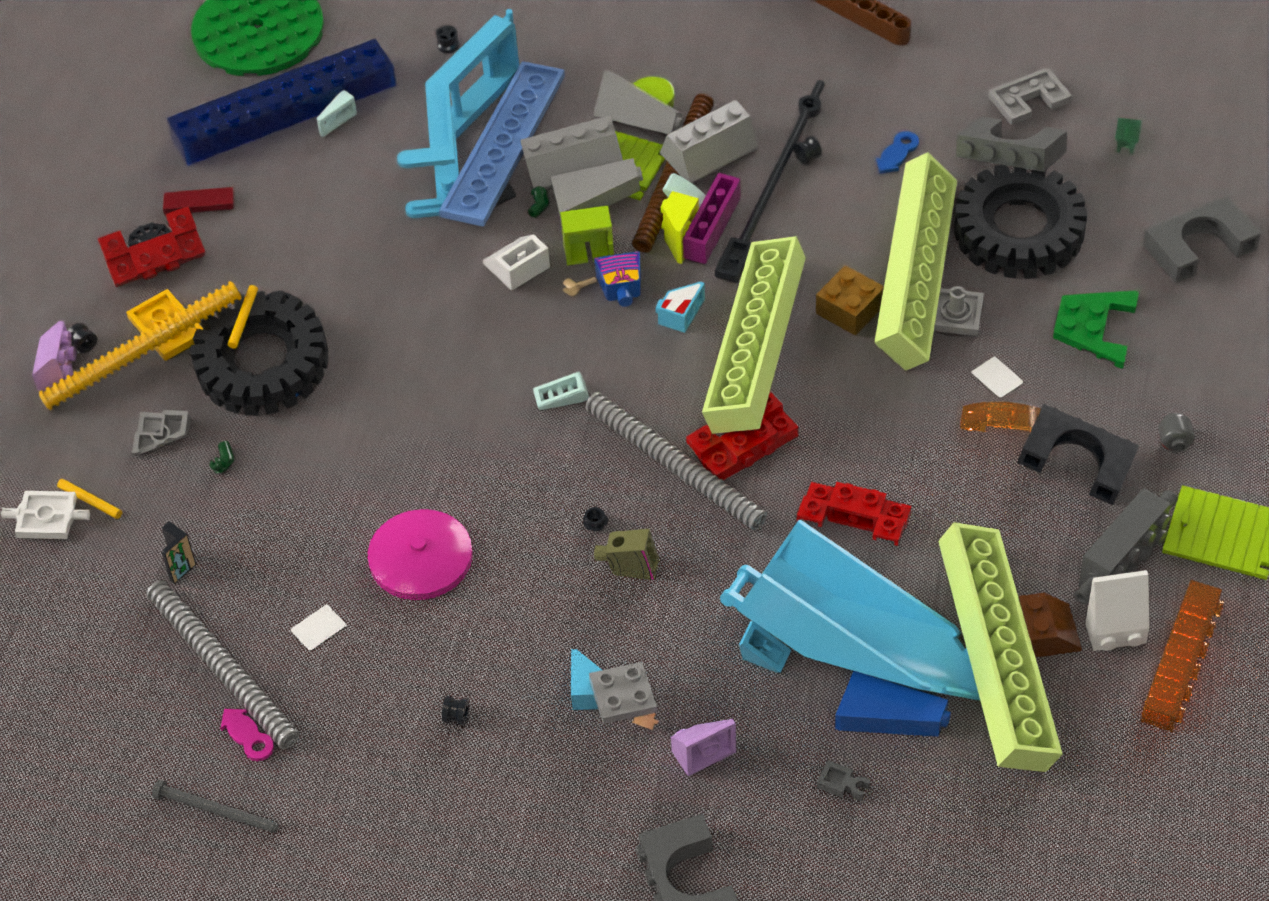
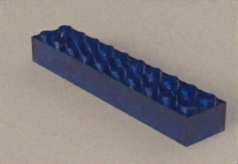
(279, 101)

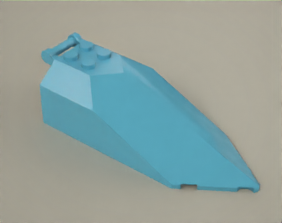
(852, 616)

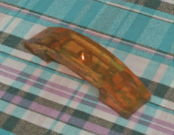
(998, 414)

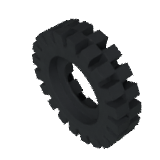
(1051, 247)
(237, 388)

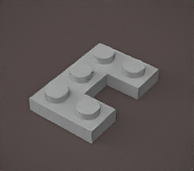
(1011, 96)

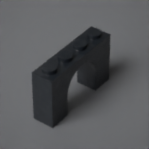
(1058, 428)

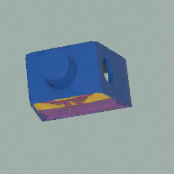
(619, 276)

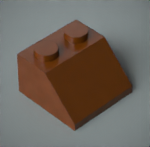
(1049, 625)

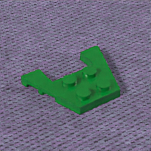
(1084, 318)

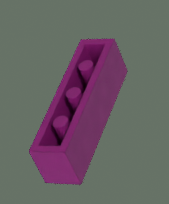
(711, 218)

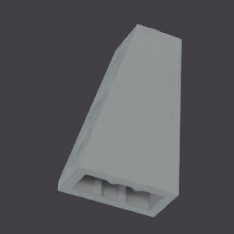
(634, 106)
(596, 185)

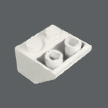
(519, 261)

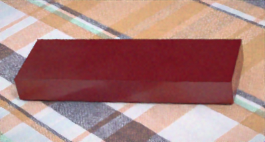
(200, 200)

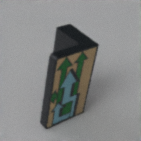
(178, 552)

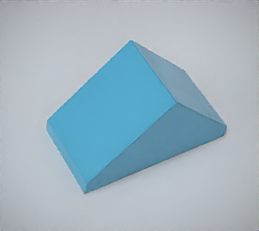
(763, 648)

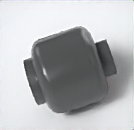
(1176, 432)

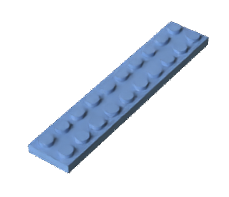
(500, 146)

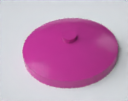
(420, 554)

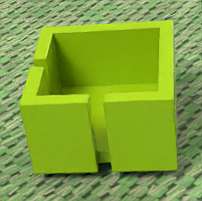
(585, 226)

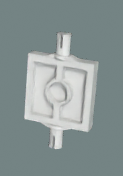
(45, 514)

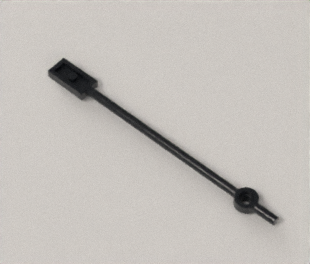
(736, 252)

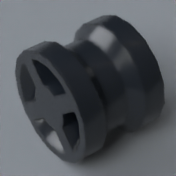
(447, 39)
(807, 150)
(82, 337)
(455, 710)

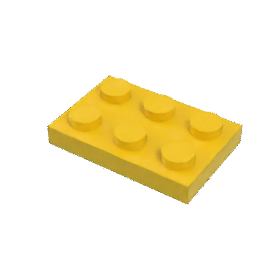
(156, 310)

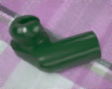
(541, 201)
(225, 460)

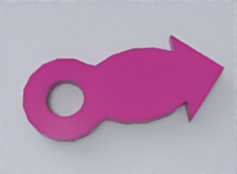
(245, 732)

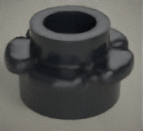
(595, 514)

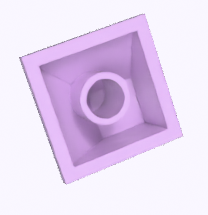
(704, 744)

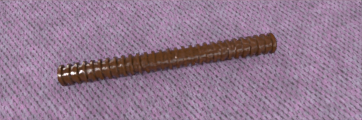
(652, 218)

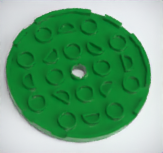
(228, 39)

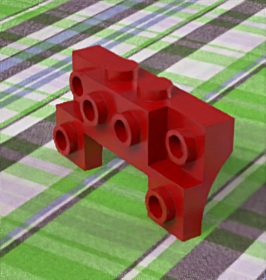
(153, 255)
(741, 449)
(855, 508)

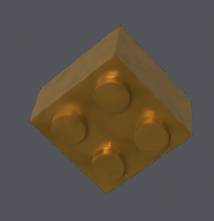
(849, 300)

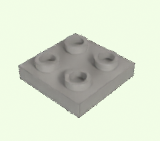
(958, 311)
(622, 692)

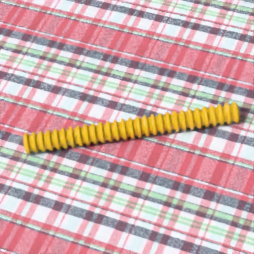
(139, 345)

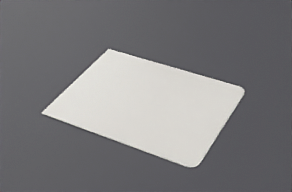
(997, 377)
(318, 627)

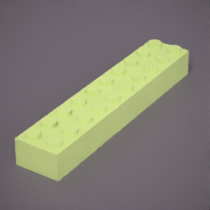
(916, 262)
(754, 336)
(999, 648)

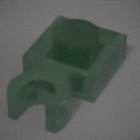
(1127, 133)

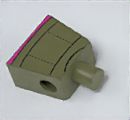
(630, 554)

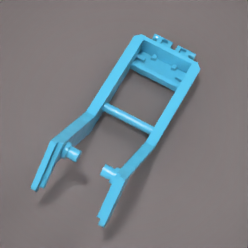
(497, 49)

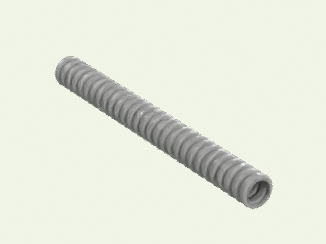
(675, 460)
(223, 665)

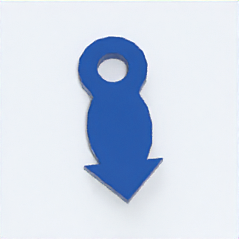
(897, 153)

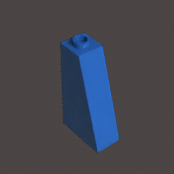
(889, 708)

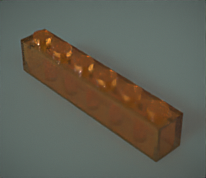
(1182, 655)

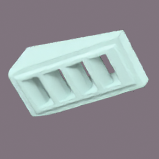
(336, 113)
(571, 397)

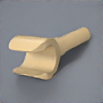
(573, 288)

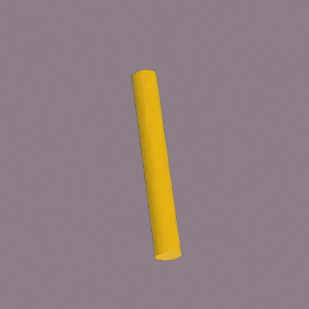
(242, 316)
(90, 498)

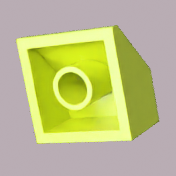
(677, 216)

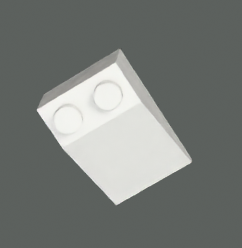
(1118, 611)

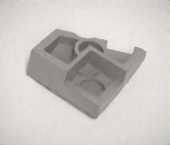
(160, 429)

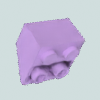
(53, 357)

